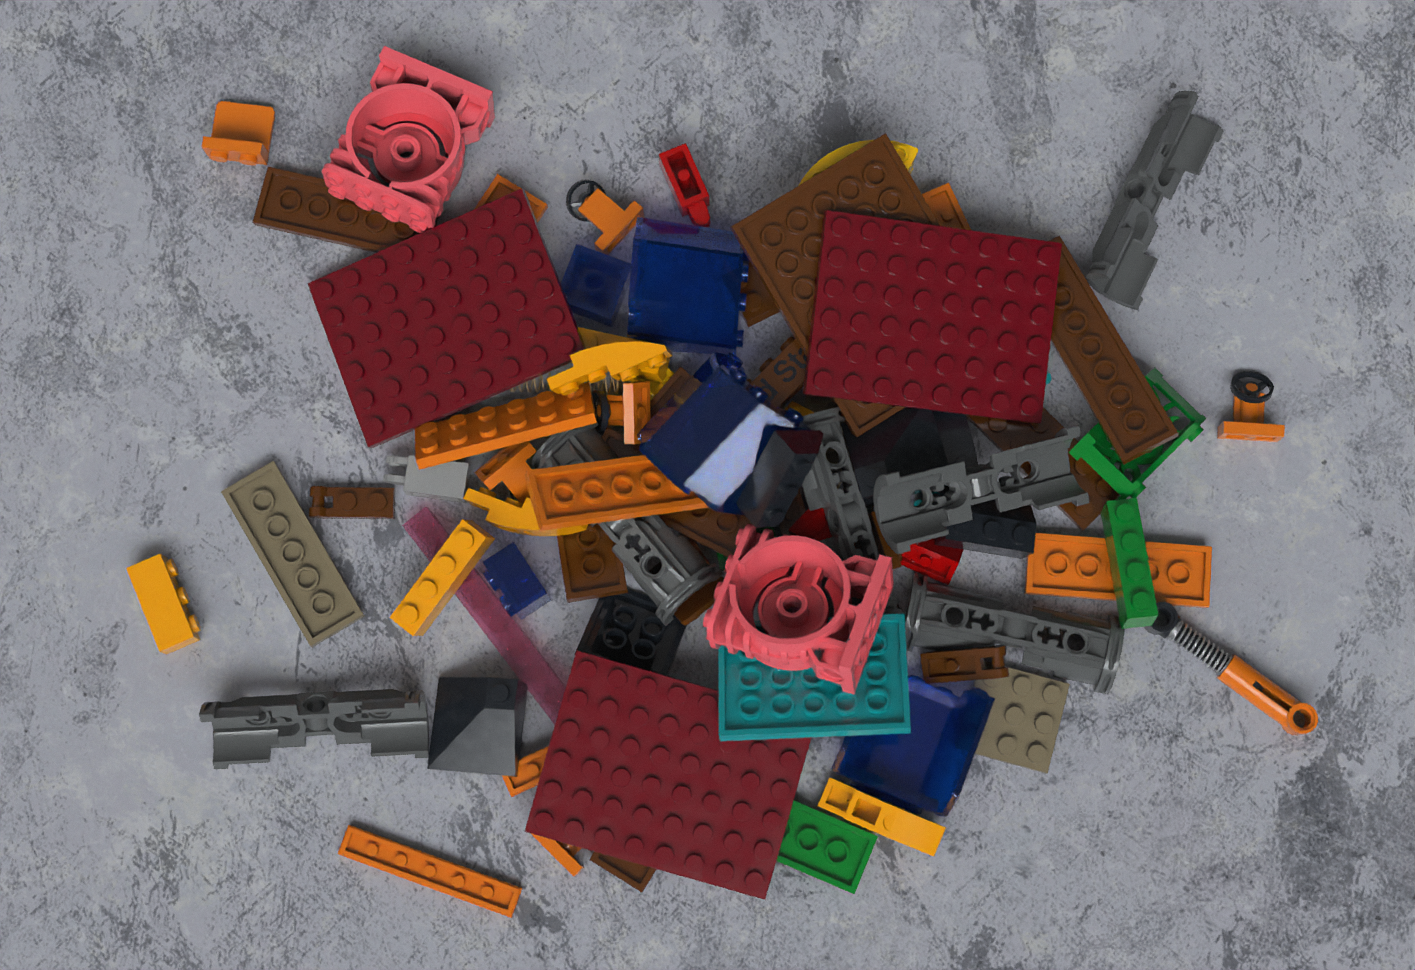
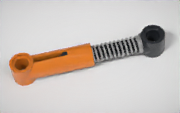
(1237, 674)

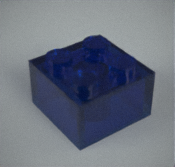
(596, 284)
(516, 580)

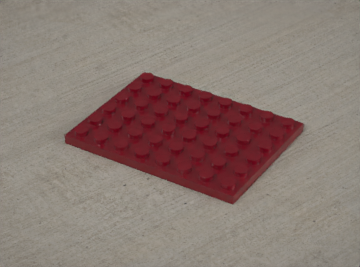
(932, 317)
(447, 318)
(651, 783)

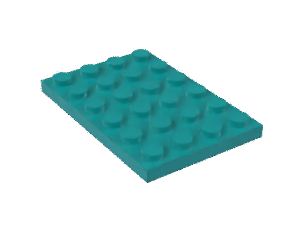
(784, 704)

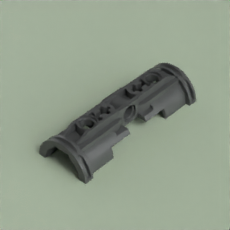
(1173, 146)
(1046, 486)
(842, 507)
(682, 566)
(1092, 665)
(385, 718)

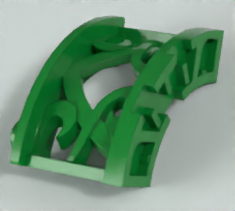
(1097, 450)

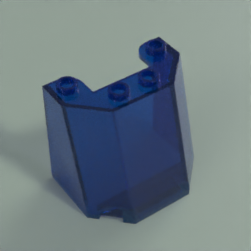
(686, 287)
(715, 432)
(929, 763)

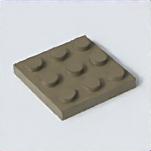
(1022, 719)

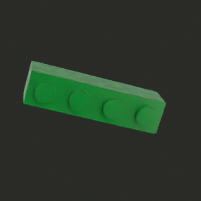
(1129, 563)

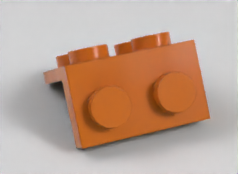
(240, 133)

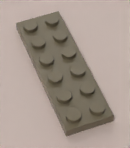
(292, 554)

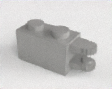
(440, 482)

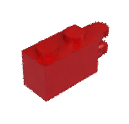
(686, 184)

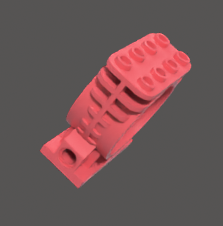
(402, 103)
(802, 637)

